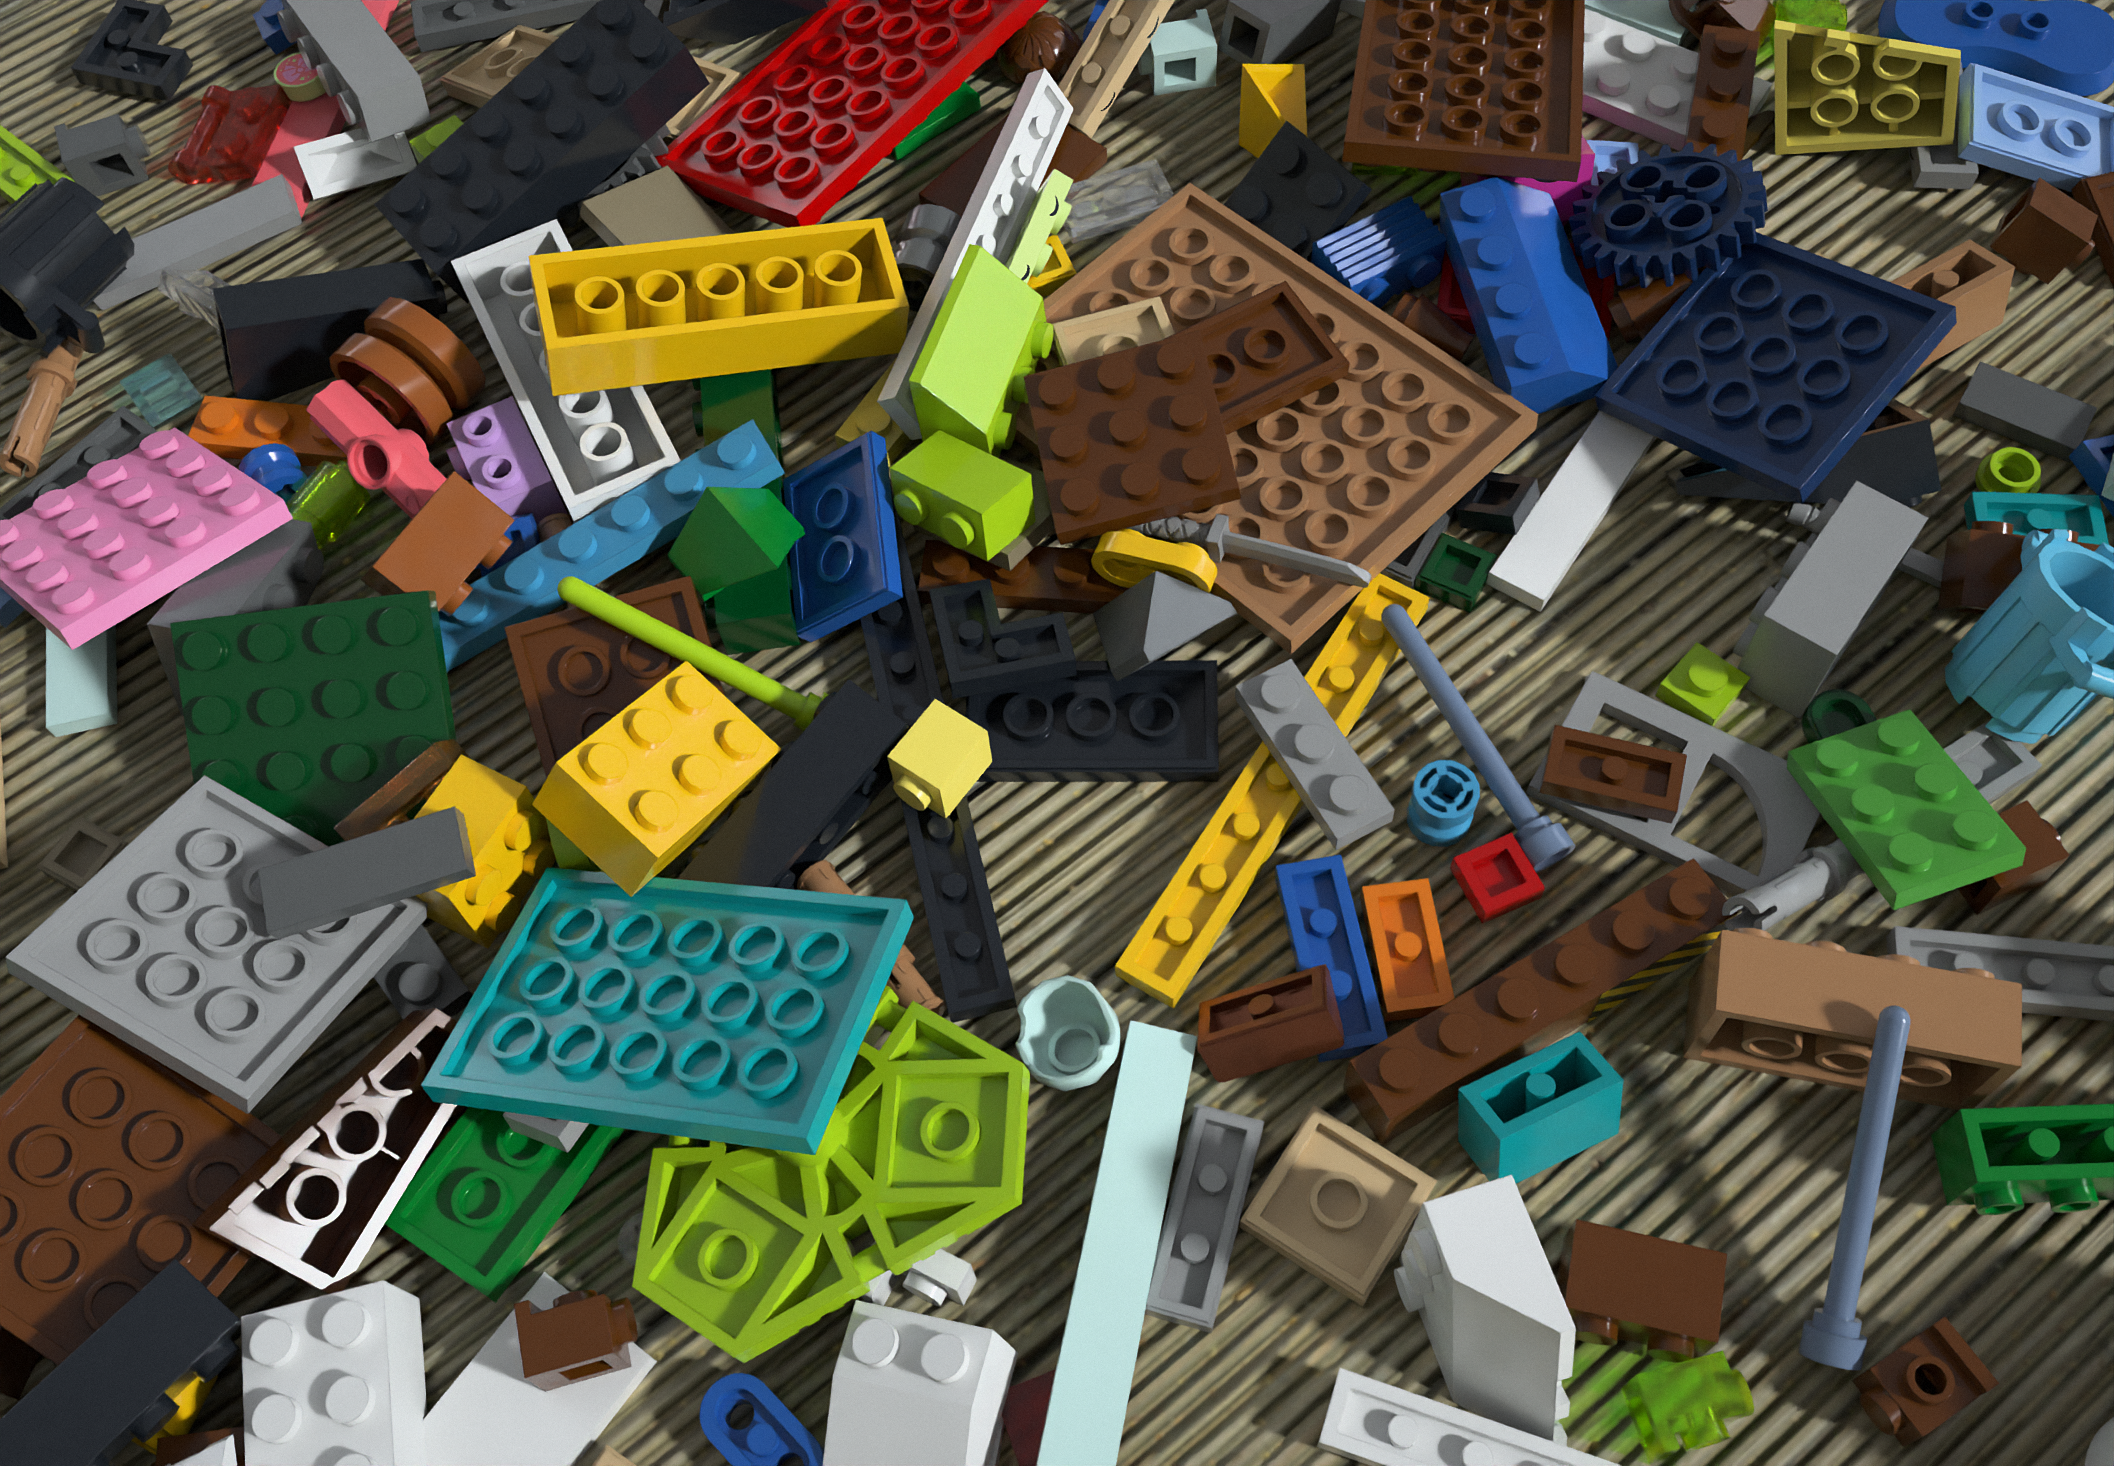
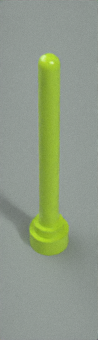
(685, 648)

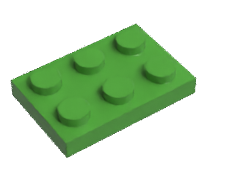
(1904, 809)

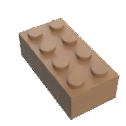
(1817, 1010)

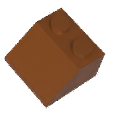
(443, 546)

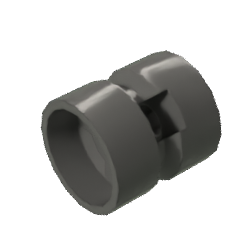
(922, 247)

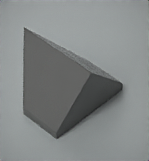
(1155, 620)

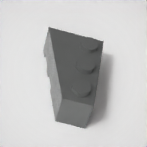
(263, 576)

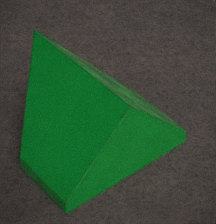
(733, 538)

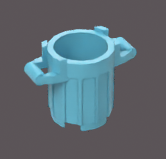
(2042, 641)

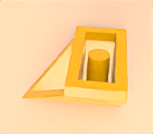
(1268, 100)

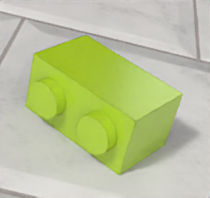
(963, 495)

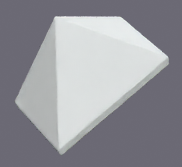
(352, 161)

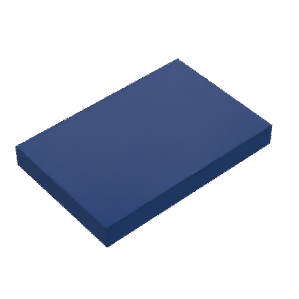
(850, 543)

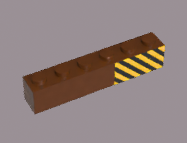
(1536, 1000)

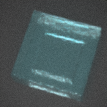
(160, 390)

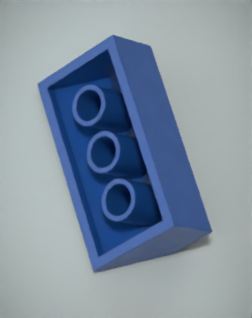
(1525, 294)

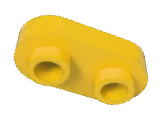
(1130, 557)

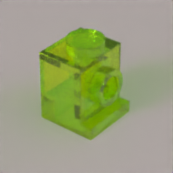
(1687, 1403)

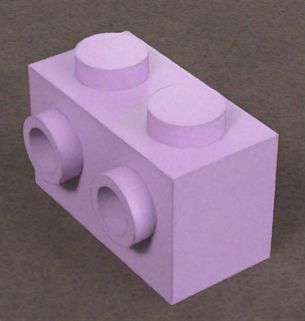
(503, 461)

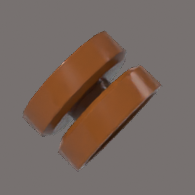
(410, 368)

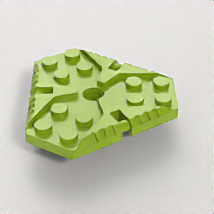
(914, 1151)

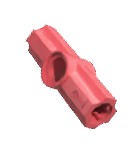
(375, 449)

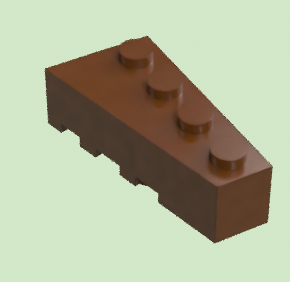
(343, 1166)

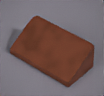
(1270, 1024)

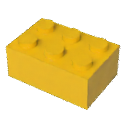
(655, 777)

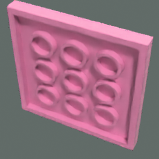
(130, 534)

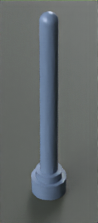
(1537, 836)
(1835, 1331)

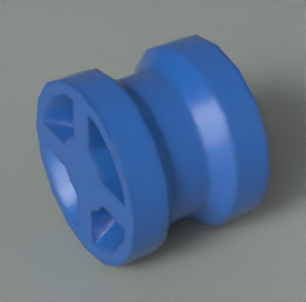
(274, 468)

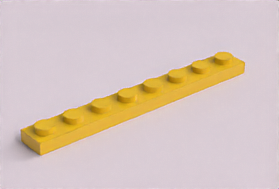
(1259, 807)

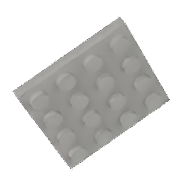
(180, 955)

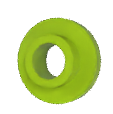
(2009, 471)

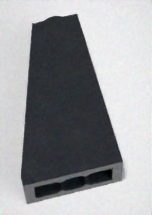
(287, 328)

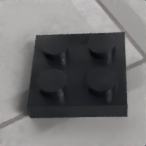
(1297, 192)

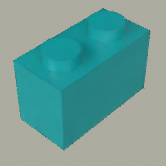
(1540, 1109)

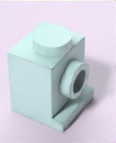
(1181, 56)

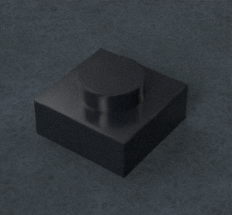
(1498, 503)

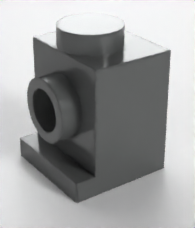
(104, 154)

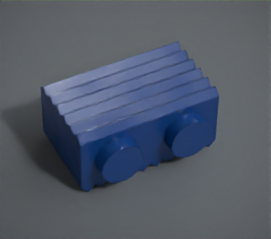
(1383, 252)

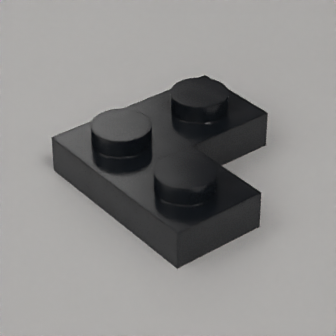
(127, 53)
(991, 655)

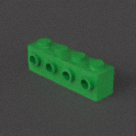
(2027, 1157)

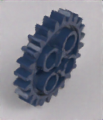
(1668, 214)

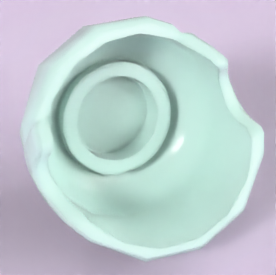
(1067, 1033)

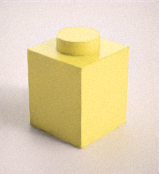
(939, 759)

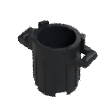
(55, 264)

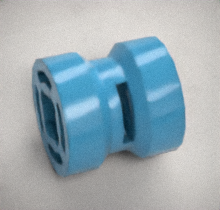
(1437, 817)

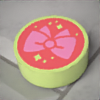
(297, 79)

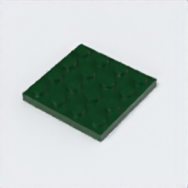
(314, 702)

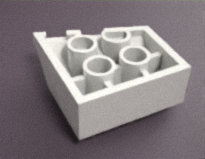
(1491, 1307)

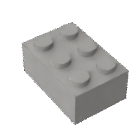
(1825, 596)

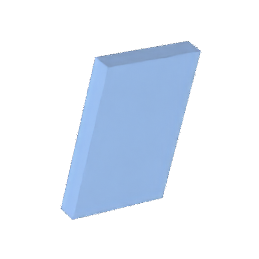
(2032, 128)

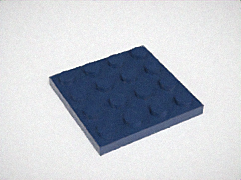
(1776, 364)

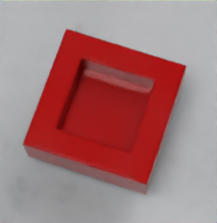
(1497, 878)

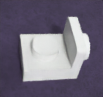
(929, 1279)

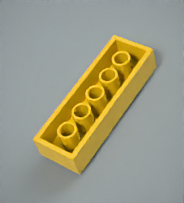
(718, 305)

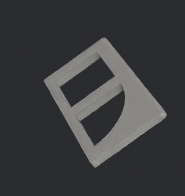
(1779, 801)

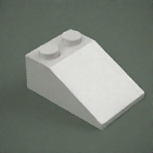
(916, 1391)

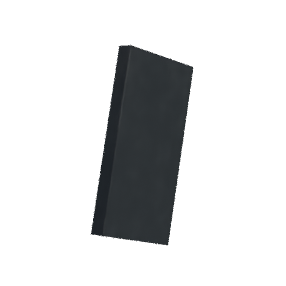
(1099, 729)

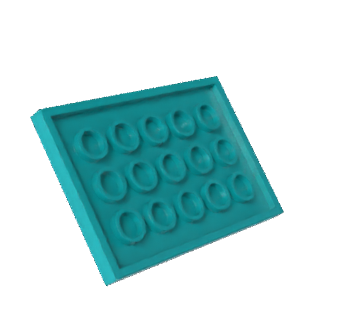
(675, 1008)

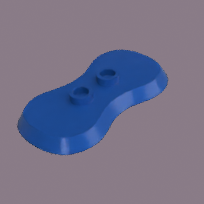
(2040, 41)

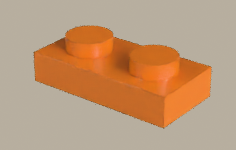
(1406, 948)

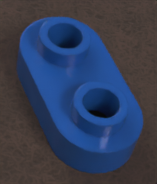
(772, 1433)

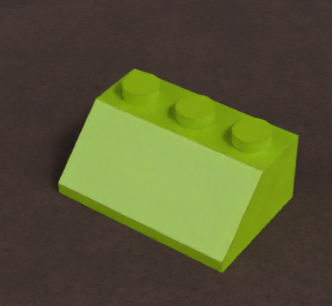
(979, 353)

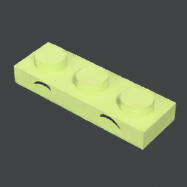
(1044, 217)

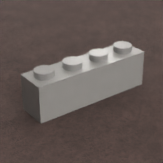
(357, 64)

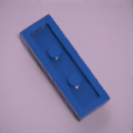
(1327, 932)

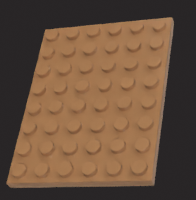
(1337, 471)

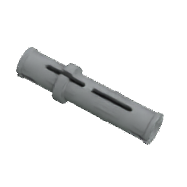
(1811, 878)

